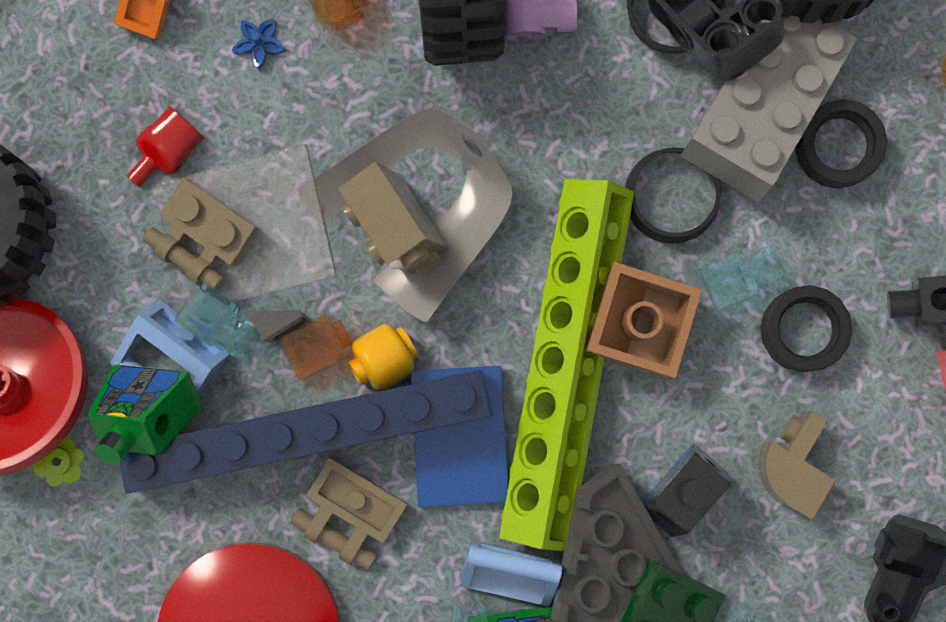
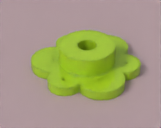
(67, 471)

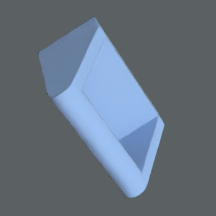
(160, 329)
(511, 573)

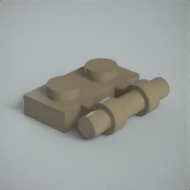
(209, 223)
(356, 502)

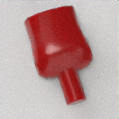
(164, 146)

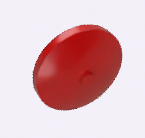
(39, 383)
(250, 586)

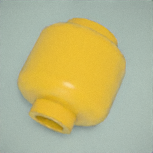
(382, 357)

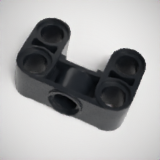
(706, 29)

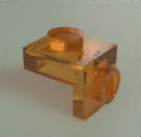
(316, 346)

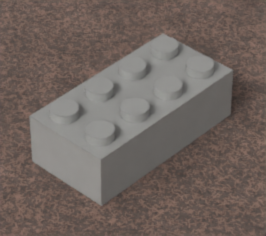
(767, 109)

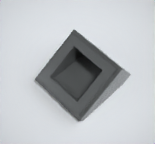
(276, 324)

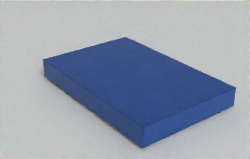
(464, 459)

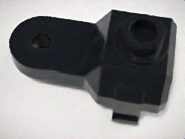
(909, 566)

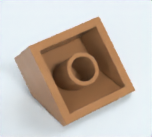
(643, 321)

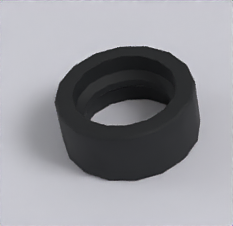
(875, 139)
(834, 309)

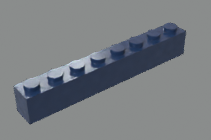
(310, 431)

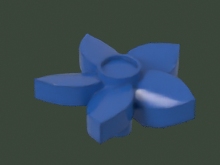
(258, 42)

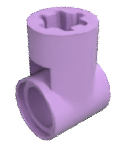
(539, 17)

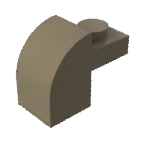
(787, 474)

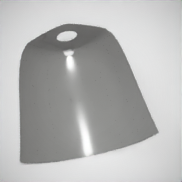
(463, 228)

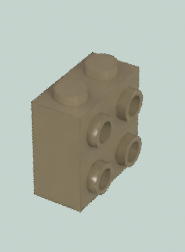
(392, 220)

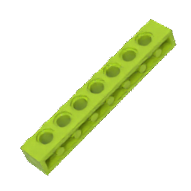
(562, 374)

